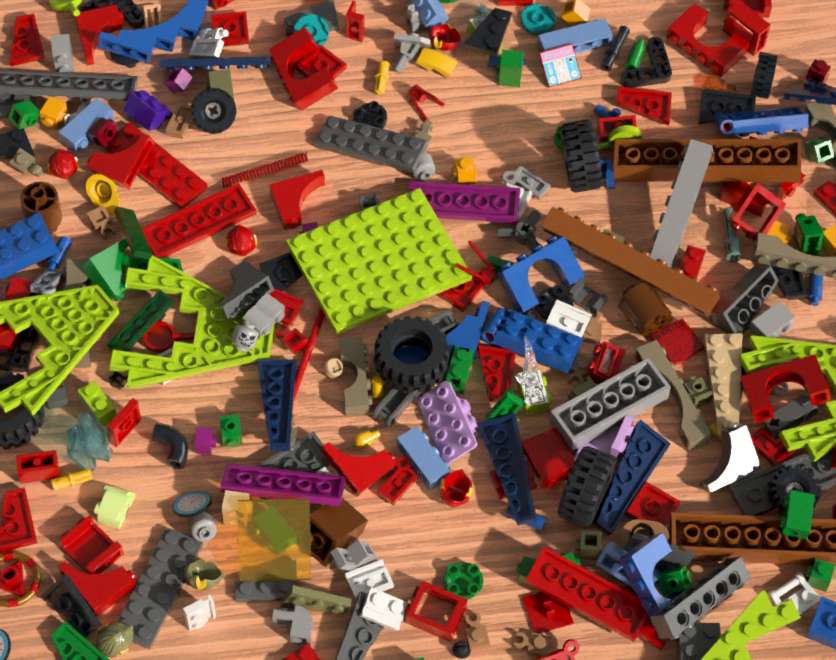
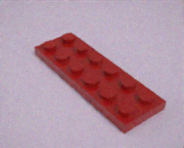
(161, 169)
(198, 221)
(587, 593)

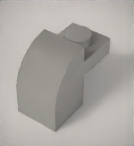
(353, 557)
(299, 621)

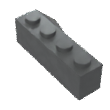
(744, 300)

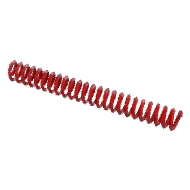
(260, 168)

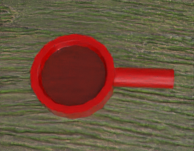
(162, 337)

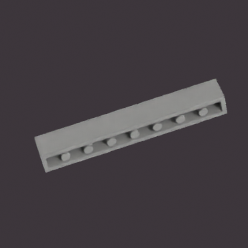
(681, 202)

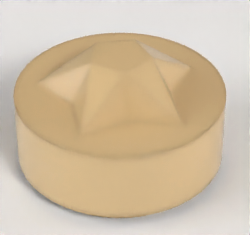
(333, 368)

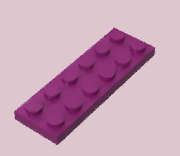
(471, 201)
(283, 484)

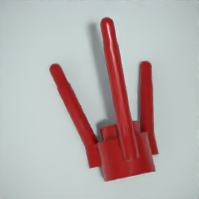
(419, 95)
(485, 275)

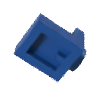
(608, 172)

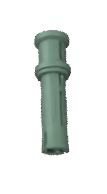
(731, 242)

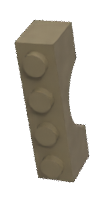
(823, 117)
(356, 396)

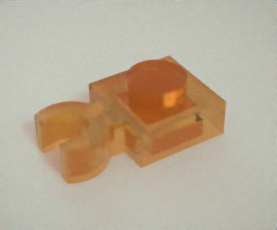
(718, 84)

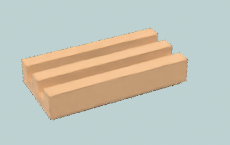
(152, 7)

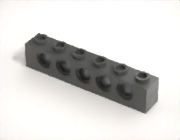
(700, 598)

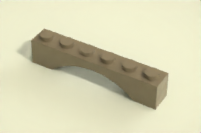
(775, 252)
(75, 279)
(692, 427)

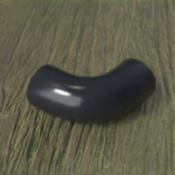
(174, 441)

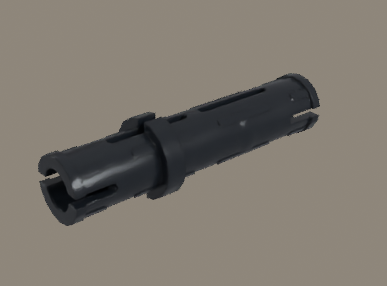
(612, 53)

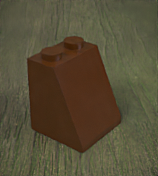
(334, 528)

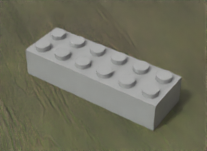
(609, 403)

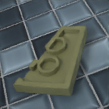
(315, 600)

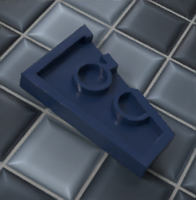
(813, 90)

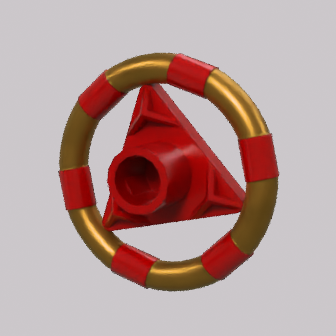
(13, 580)

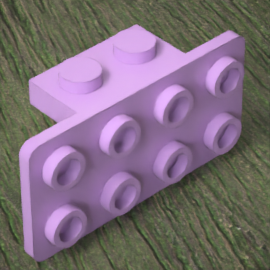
(449, 421)
(614, 440)

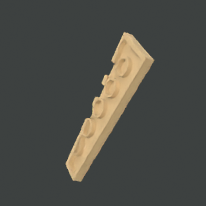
(724, 376)

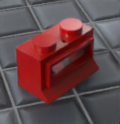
(605, 362)

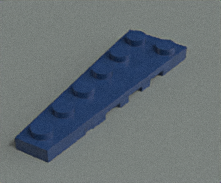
(223, 63)
(277, 390)
(508, 457)
(635, 467)

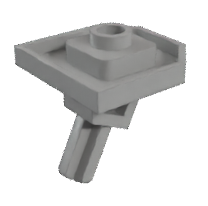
(409, 47)

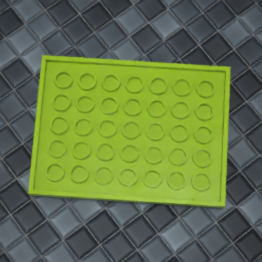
(378, 260)

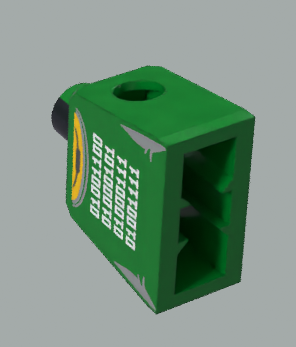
(807, 229)

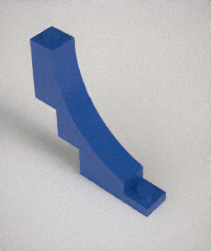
(142, 42)
(465, 335)

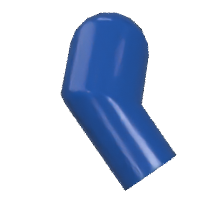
(599, 110)

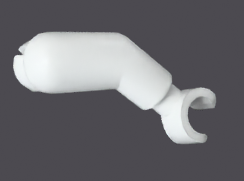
(68, 117)

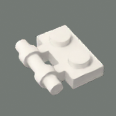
(209, 43)

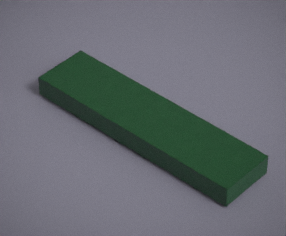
(133, 233)
(141, 322)

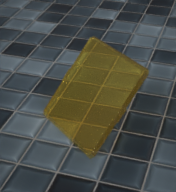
(274, 539)

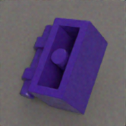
(146, 110)

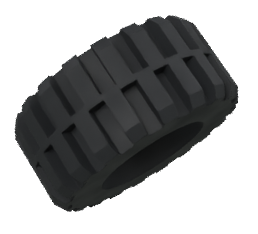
(581, 155)
(411, 332)
(22, 426)
(586, 486)

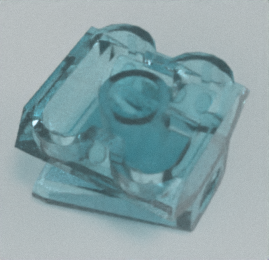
(88, 442)

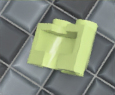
(113, 506)

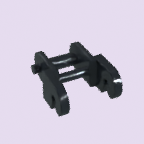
(112, 378)

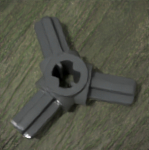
(523, 231)

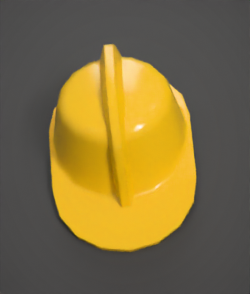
(103, 192)

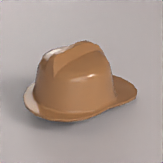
(643, 527)

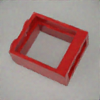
(751, 20)
(766, 196)
(429, 626)

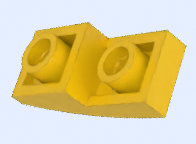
(435, 60)

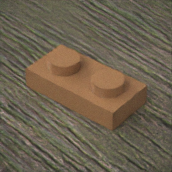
(179, 121)

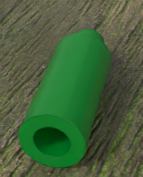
(635, 55)

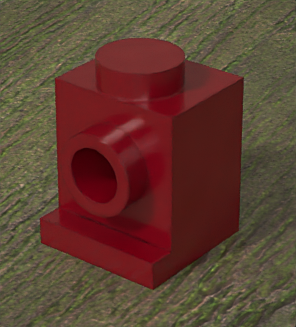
(819, 68)
(103, 132)

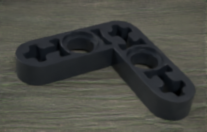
(127, 14)
(654, 71)
(15, 357)

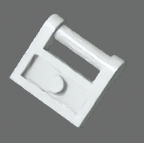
(803, 599)

